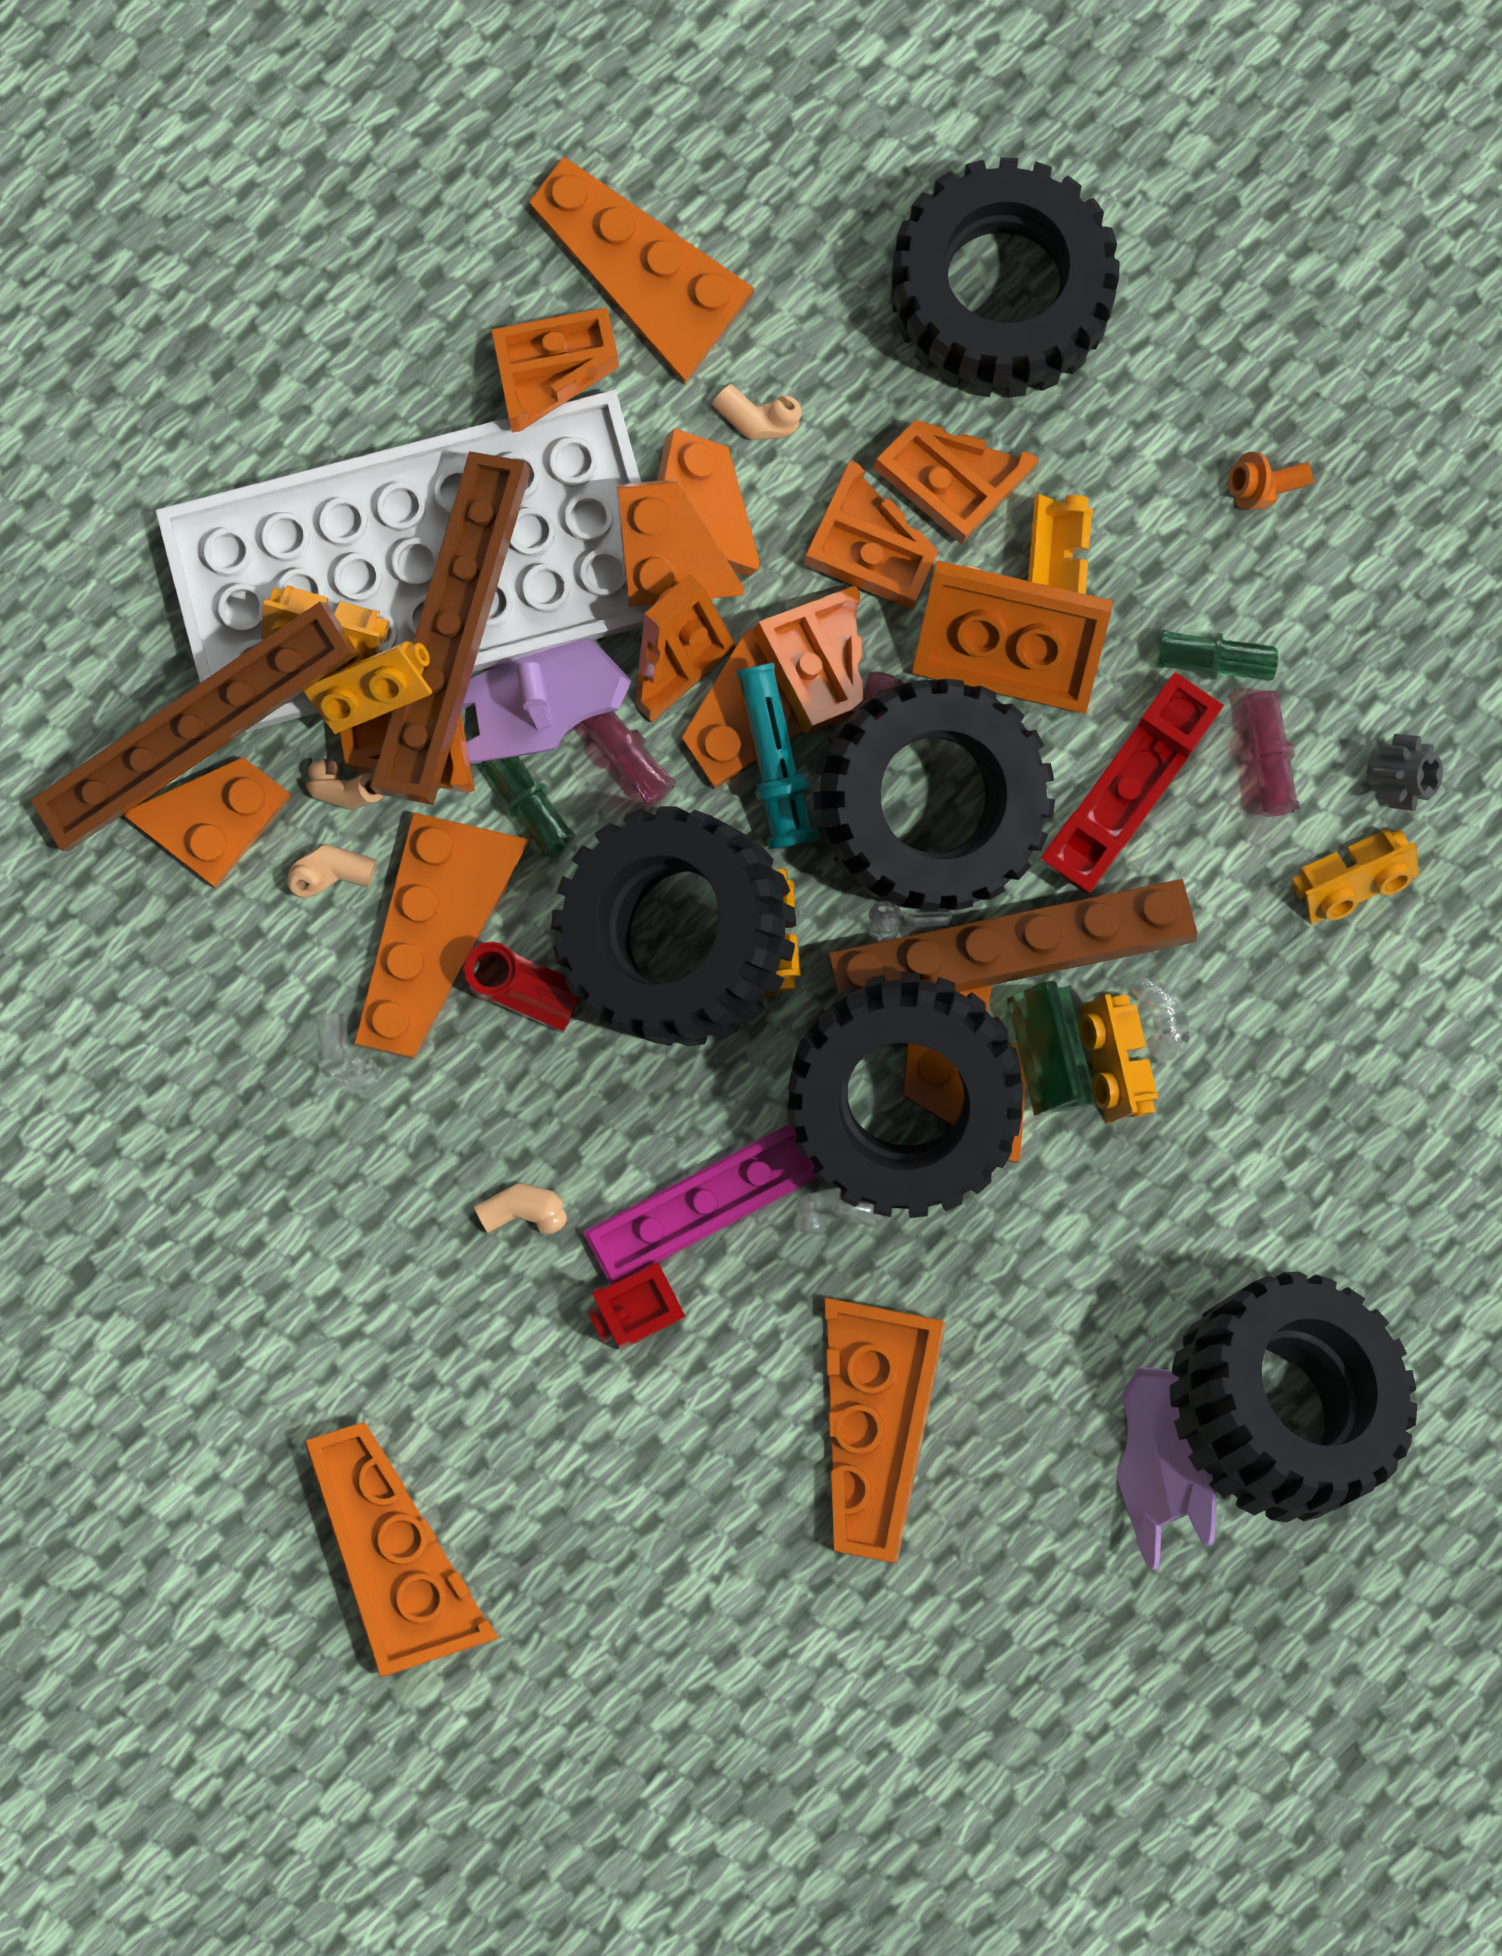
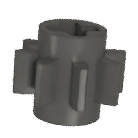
(1404, 772)

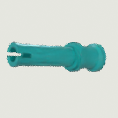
(781, 785)

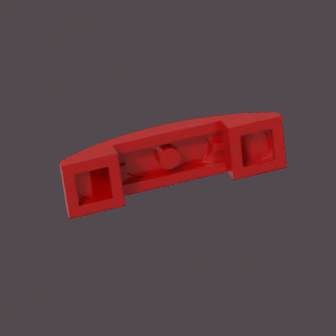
(1132, 784)

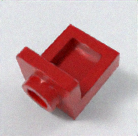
(635, 1308)

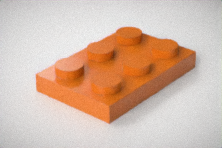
(1012, 636)

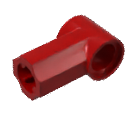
(527, 990)

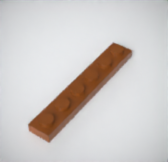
(453, 625)
(194, 726)
(1029, 941)

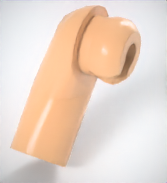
(758, 421)
(348, 794)
(325, 867)
(523, 1202)

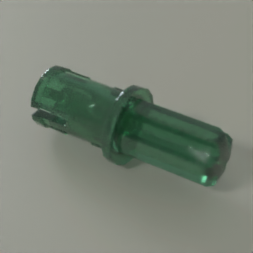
(1217, 656)
(529, 803)

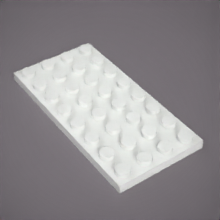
(375, 530)

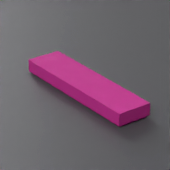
(700, 1205)

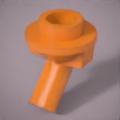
(1261, 484)

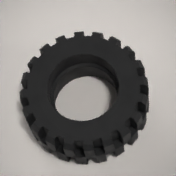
(1016, 204)
(1012, 782)
(601, 911)
(889, 1172)
(1348, 1361)

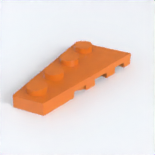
(652, 274)
(436, 914)
(879, 1405)
(397, 1572)

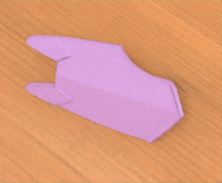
(540, 697)
(1155, 1468)

